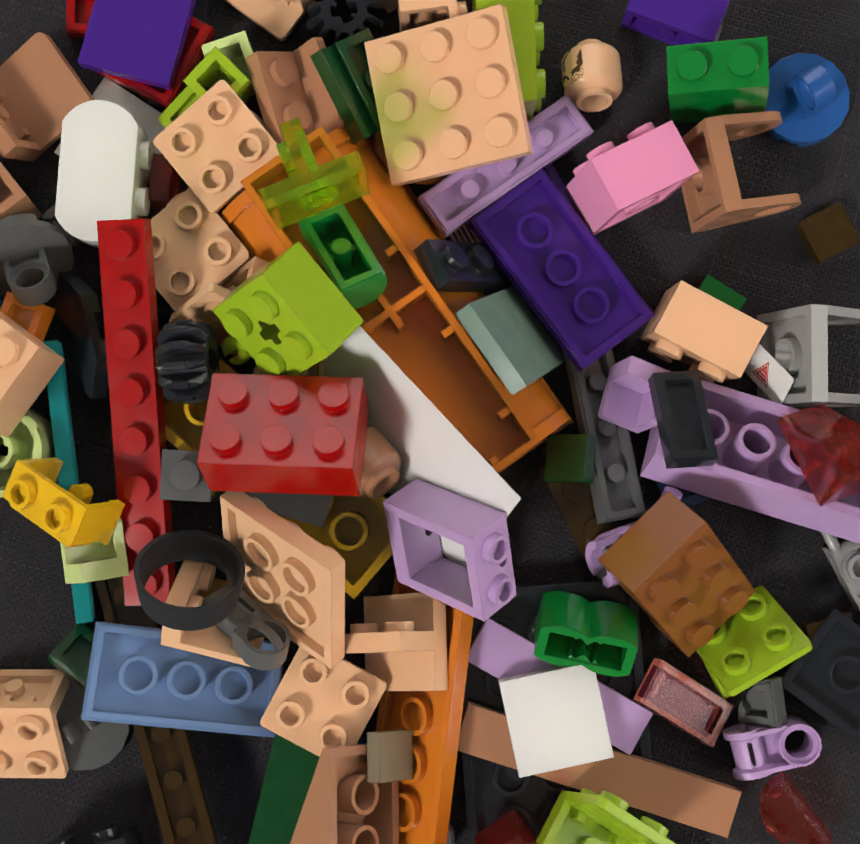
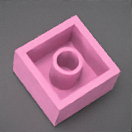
(630, 176)

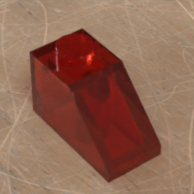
(825, 450)

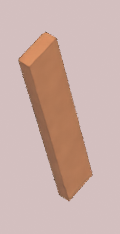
(634, 779)

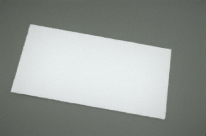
(420, 433)

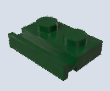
(349, 83)

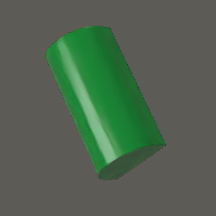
(344, 255)

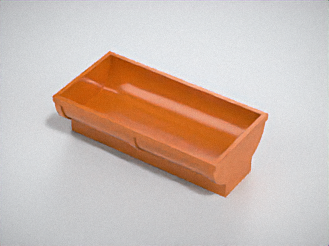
(411, 317)

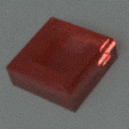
(163, 182)

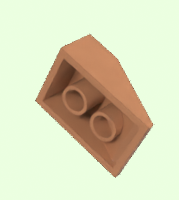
(344, 805)

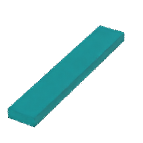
(68, 475)

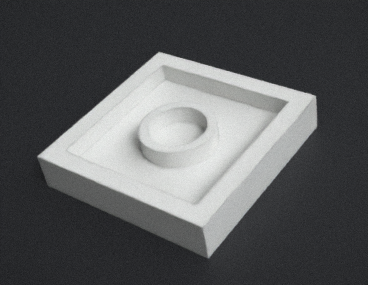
(555, 719)

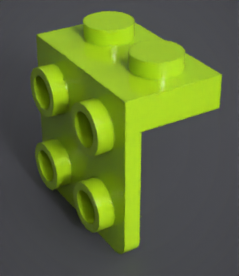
(598, 820)

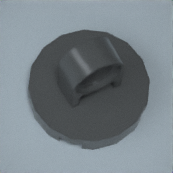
(32, 258)

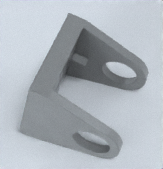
(800, 345)

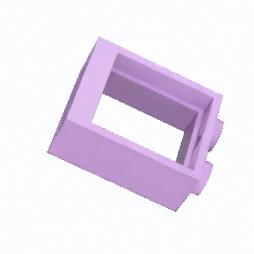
(417, 520)

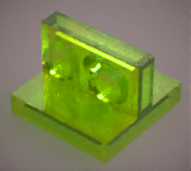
(309, 186)

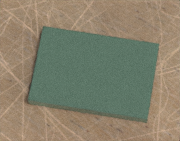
(511, 338)

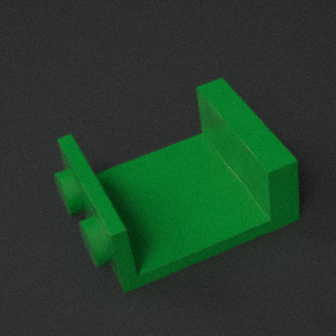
(717, 78)

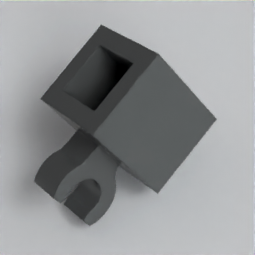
(183, 479)

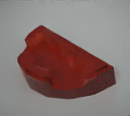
(789, 814)

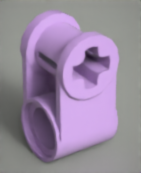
(768, 748)

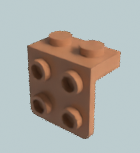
(35, 97)

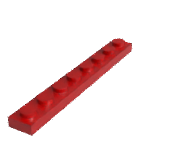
(135, 392)

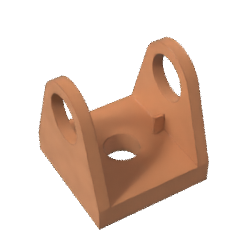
(714, 192)

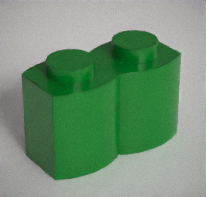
(586, 633)

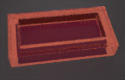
(683, 702)

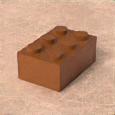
(678, 573)

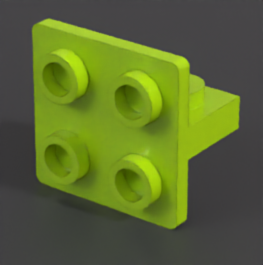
(752, 645)

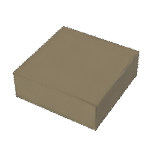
(389, 756)

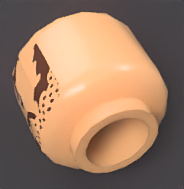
(592, 75)

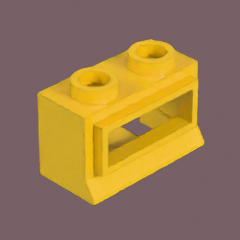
(60, 512)

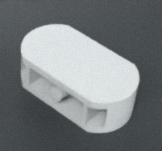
(101, 169)

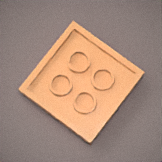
(449, 96)
(289, 575)

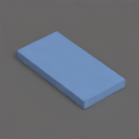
(167, 687)

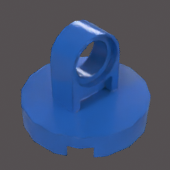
(809, 96)

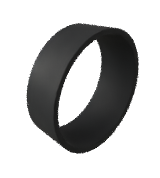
(183, 546)

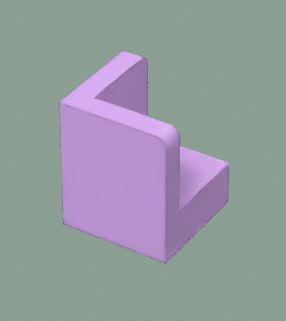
(628, 395)

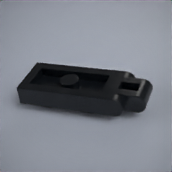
(459, 266)

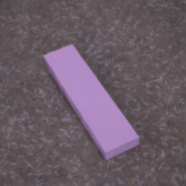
(471, 191)
(509, 654)

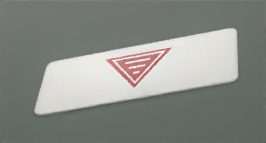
(769, 375)

